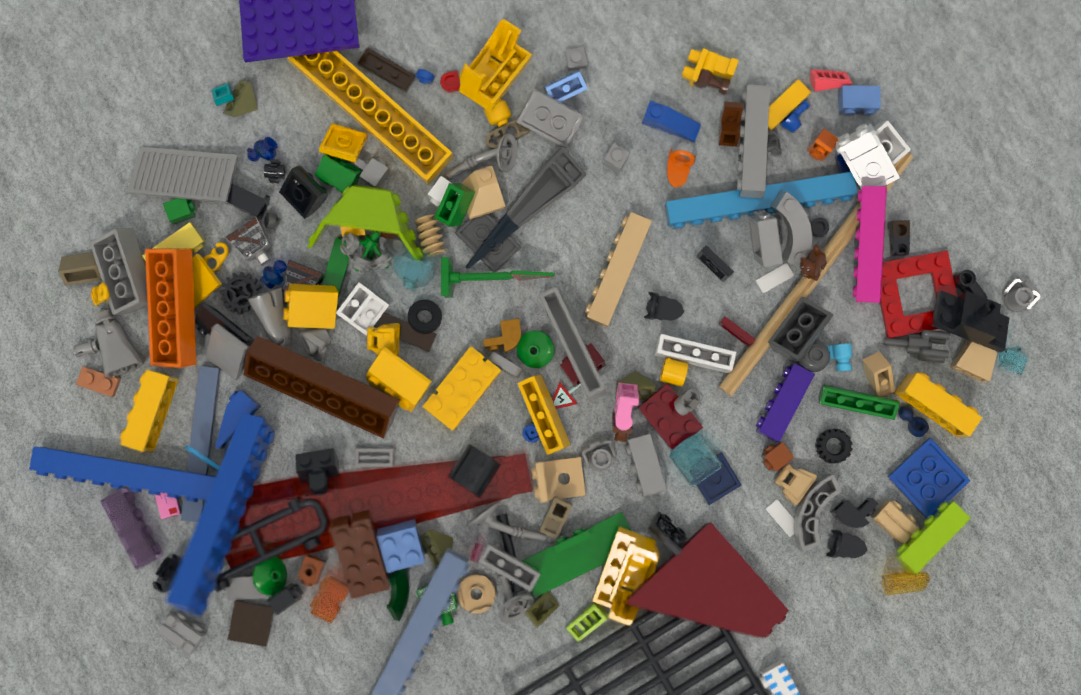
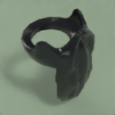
(663, 308)
(845, 545)

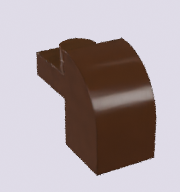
(730, 124)

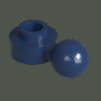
(917, 426)

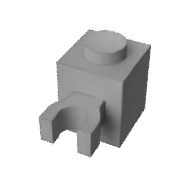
(374, 172)

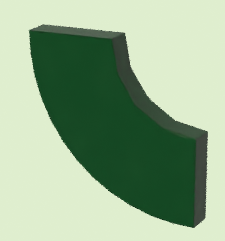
(399, 593)

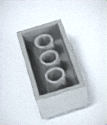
(121, 269)

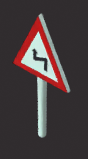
(562, 397)

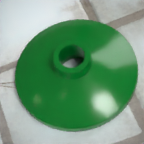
(542, 343)
(263, 576)

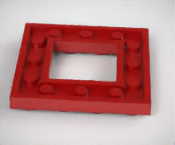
(942, 277)

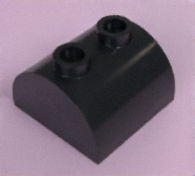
(303, 192)
(474, 470)

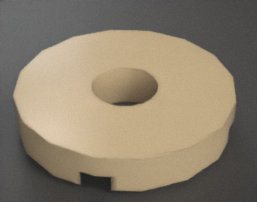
(476, 605)

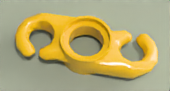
(220, 258)
(99, 294)

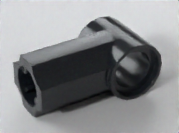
(971, 284)

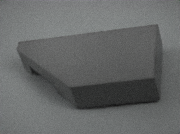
(774, 144)

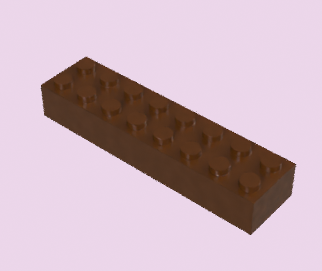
(320, 387)

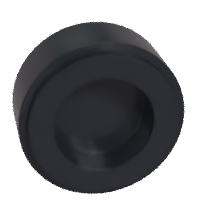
(819, 227)

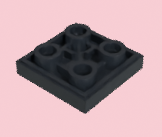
(666, 532)

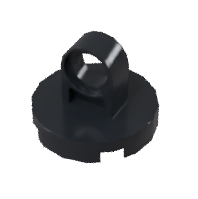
(166, 573)

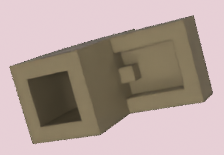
(556, 517)

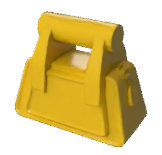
(387, 336)

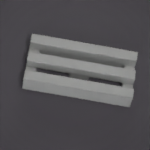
(390, 457)

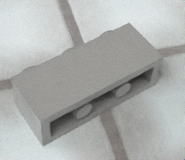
(645, 465)
(510, 567)

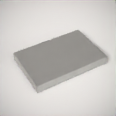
(550, 118)
(226, 351)

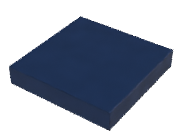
(719, 483)

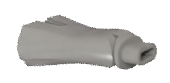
(269, 310)
(115, 346)

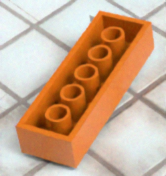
(170, 307)

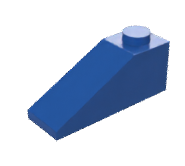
(670, 121)
(238, 403)

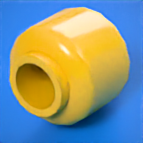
(499, 114)

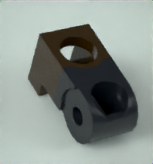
(899, 237)

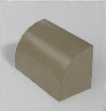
(79, 269)

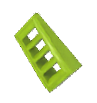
(591, 626)

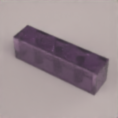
(131, 528)

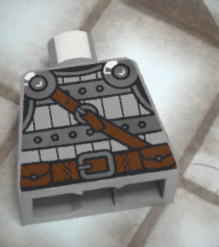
(251, 241)

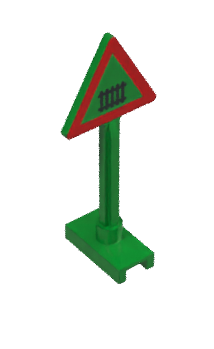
(449, 277)

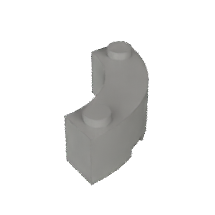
(798, 226)
(809, 509)

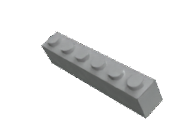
(754, 141)
(573, 344)

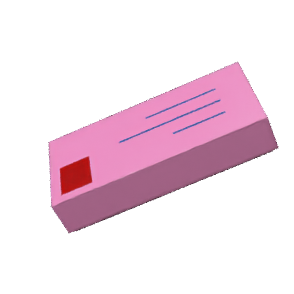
(167, 506)

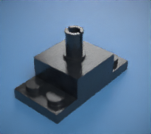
(972, 319)

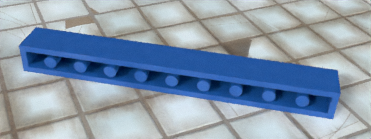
(121, 473)

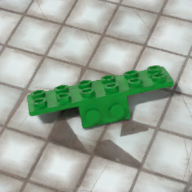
(575, 554)

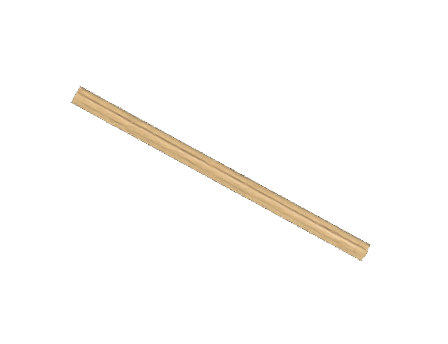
(802, 289)

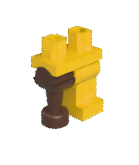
(706, 66)

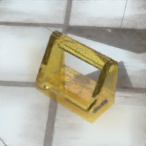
(905, 582)

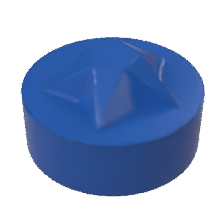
(424, 76)
(530, 433)

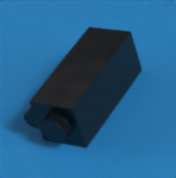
(248, 201)

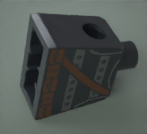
(300, 274)

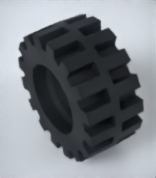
(845, 443)

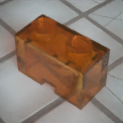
(326, 604)

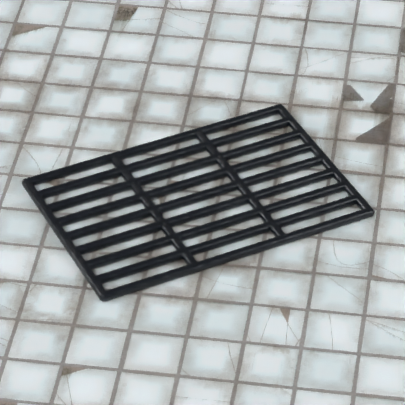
(652, 660)

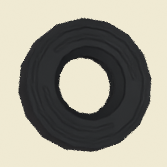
(419, 326)

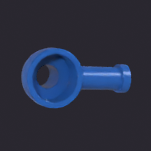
(792, 121)

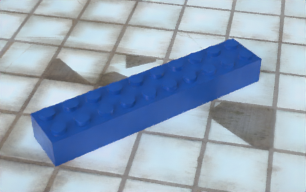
(221, 515)

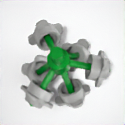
(369, 258)

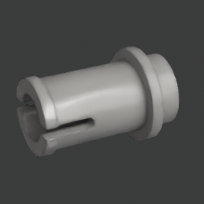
(86, 348)

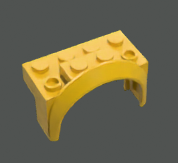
(487, 79)
(628, 565)

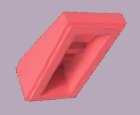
(828, 79)

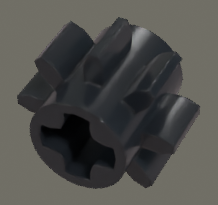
(274, 171)

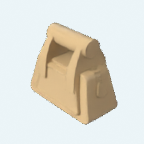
(797, 485)

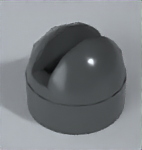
(271, 220)

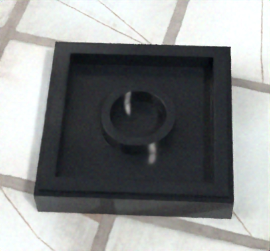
(714, 263)

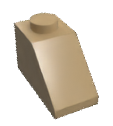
(879, 374)

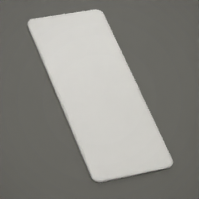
(774, 278)
(782, 517)

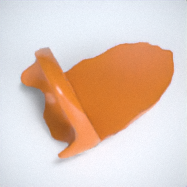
(679, 167)

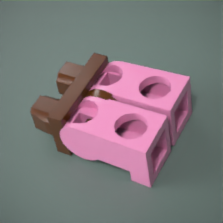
(626, 397)

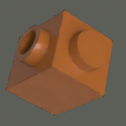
(776, 456)
(311, 570)

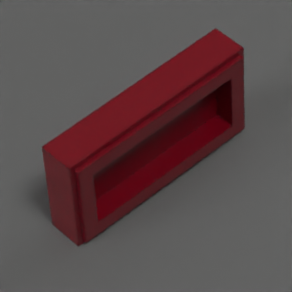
(736, 331)

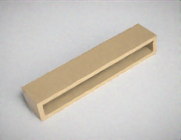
(618, 270)

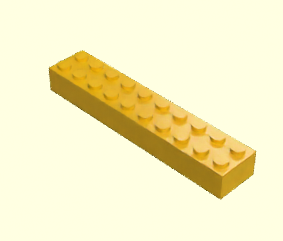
(375, 112)

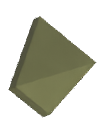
(243, 102)
(645, 386)
(436, 545)
(541, 609)

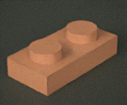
(98, 382)

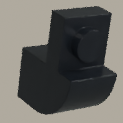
(854, 517)

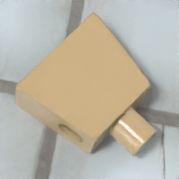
(975, 361)

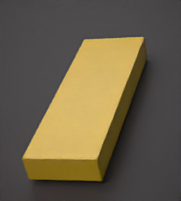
(787, 103)

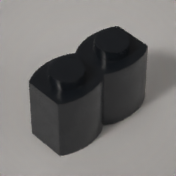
(285, 598)

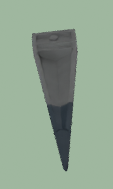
(550, 182)

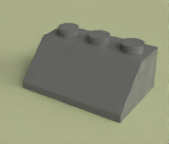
(799, 329)

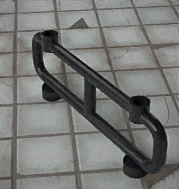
(309, 539)

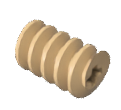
(429, 235)

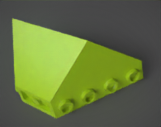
(370, 210)

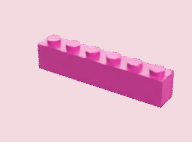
(871, 243)

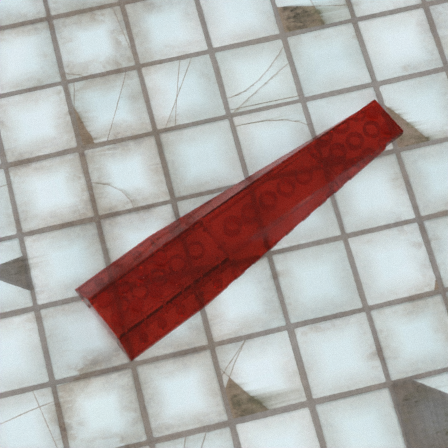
(389, 493)

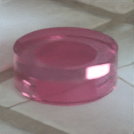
(476, 552)

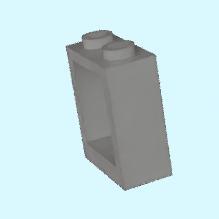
(765, 238)

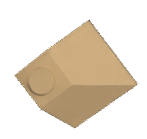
(487, 193)

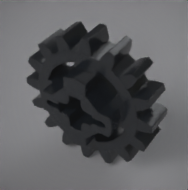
(237, 300)

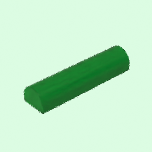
(858, 402)

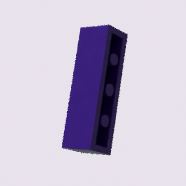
(785, 402)

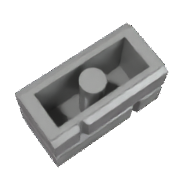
(182, 632)

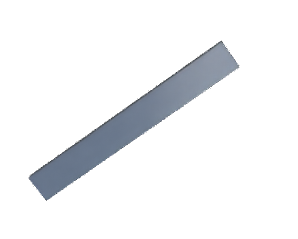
(201, 433)

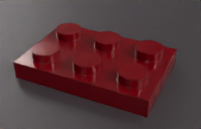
(664, 418)

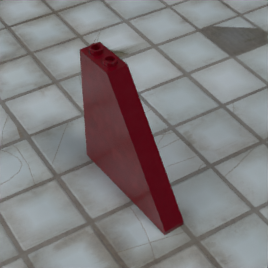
(712, 588)

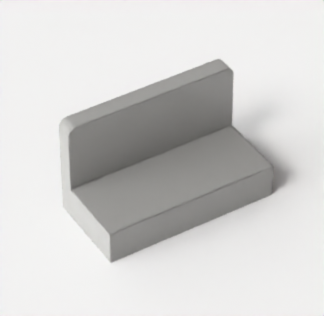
(243, 588)

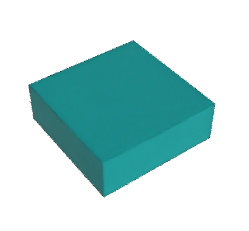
(222, 94)

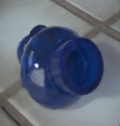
(263, 148)
(273, 275)

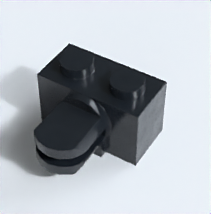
(316, 469)

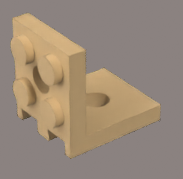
(548, 483)

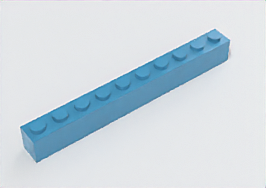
(731, 205)

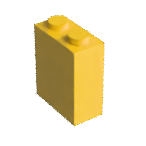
(310, 306)

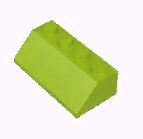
(931, 537)

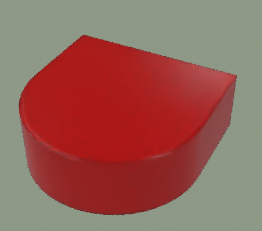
(450, 82)

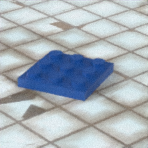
(928, 478)

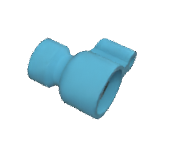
(842, 354)

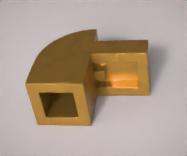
(510, 336)

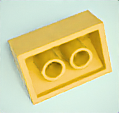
(398, 379)

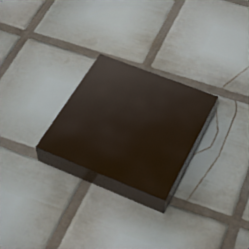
(250, 623)

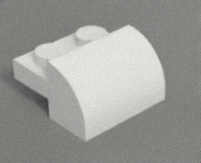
(362, 308)

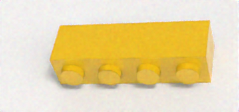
(544, 414)

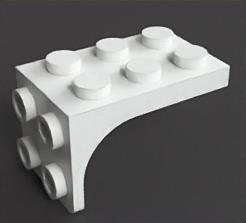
(867, 157)

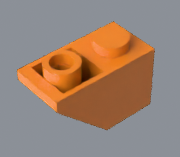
(822, 145)

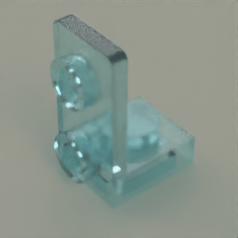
(1012, 360)

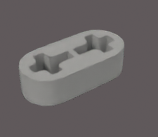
(505, 364)
(687, 401)

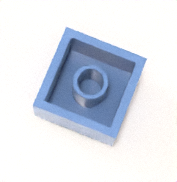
(400, 545)

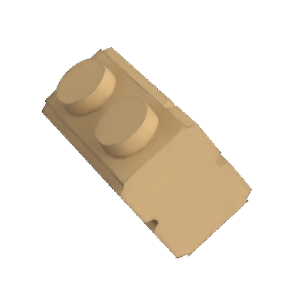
(895, 521)

